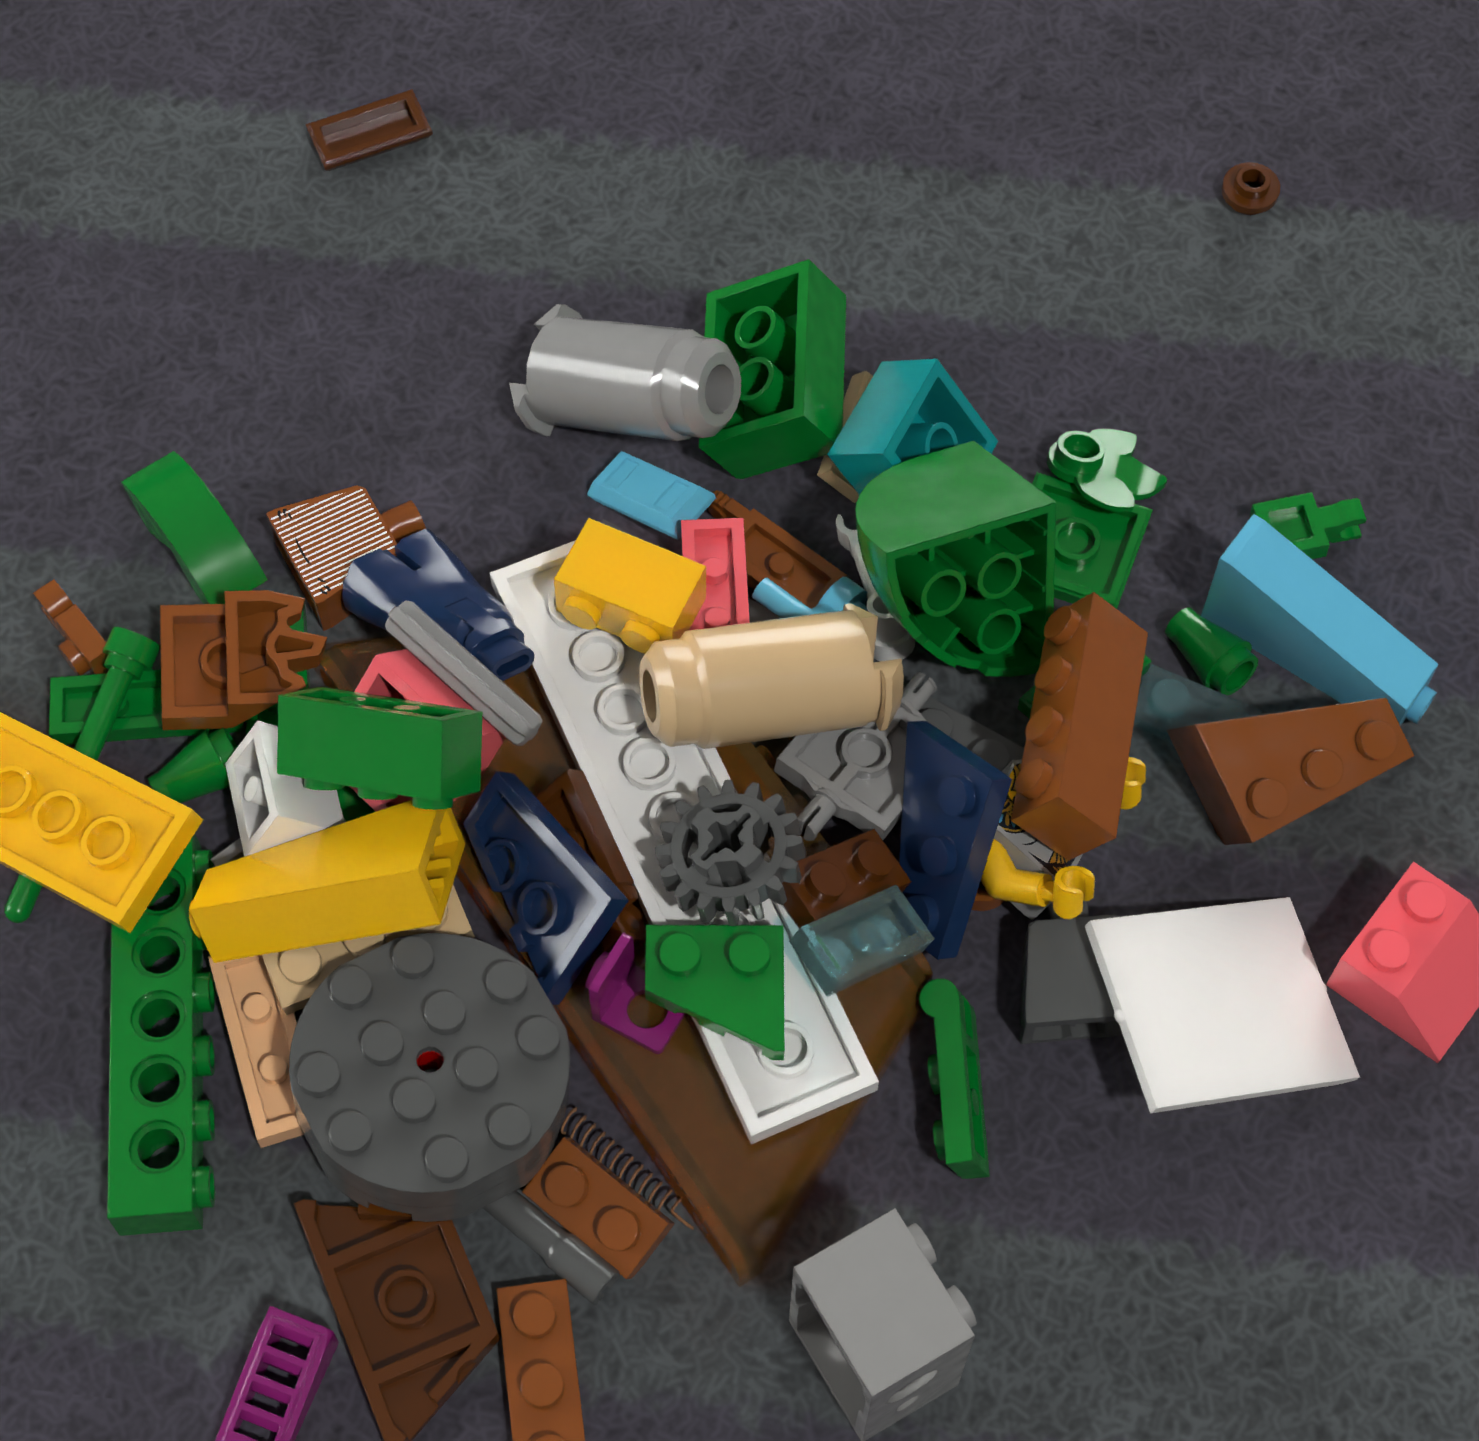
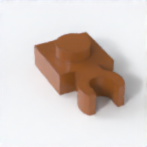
(82, 641)

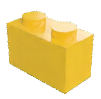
(628, 587)

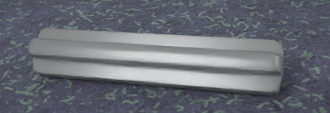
(463, 673)

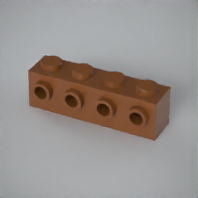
(1080, 727)

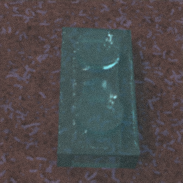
(1176, 702)
(861, 940)

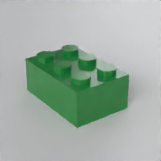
(791, 366)

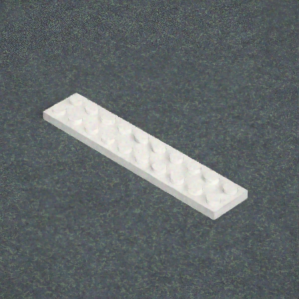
(637, 779)

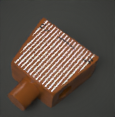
(330, 532)

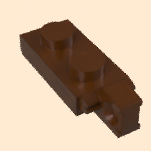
(578, 812)

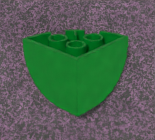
(962, 557)

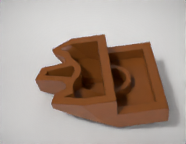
(232, 658)

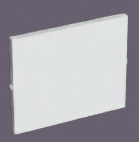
(1220, 1003)

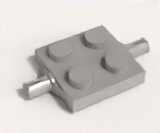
(855, 769)

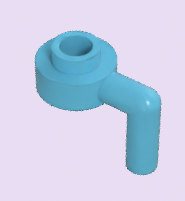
(785, 605)

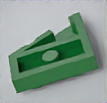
(721, 978)

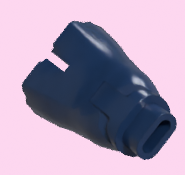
(446, 591)

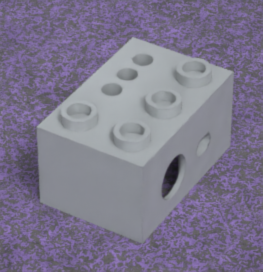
(881, 1323)

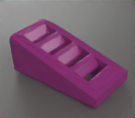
(279, 1325)

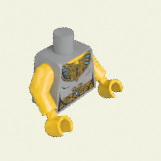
(1032, 873)

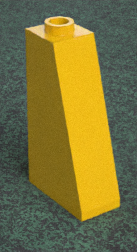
(332, 885)

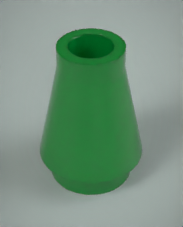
(1214, 653)
(197, 768)

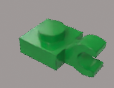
(1311, 526)

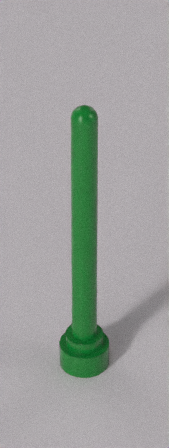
(126, 659)

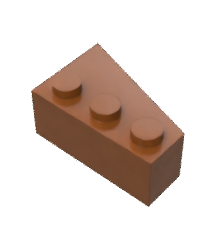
(1285, 764)

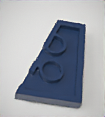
(946, 830)
(547, 880)

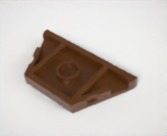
(402, 1307)

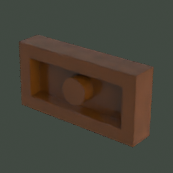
(842, 877)

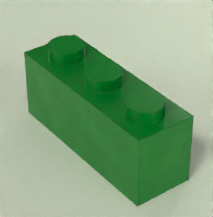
(380, 746)

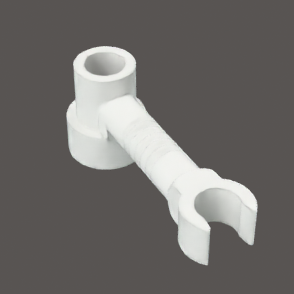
(891, 639)

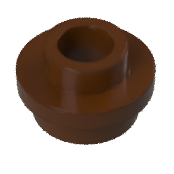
(1249, 199)

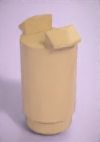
(769, 680)

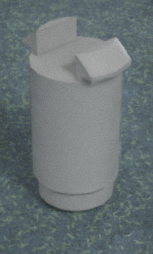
(626, 379)

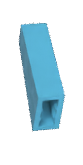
(1315, 624)

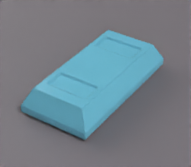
(649, 494)

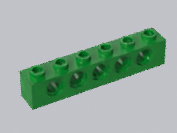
(173, 1196)

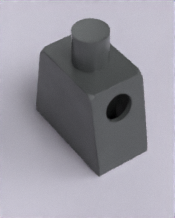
(1063, 983)

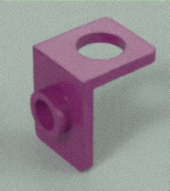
(613, 985)

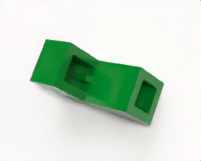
(195, 527)

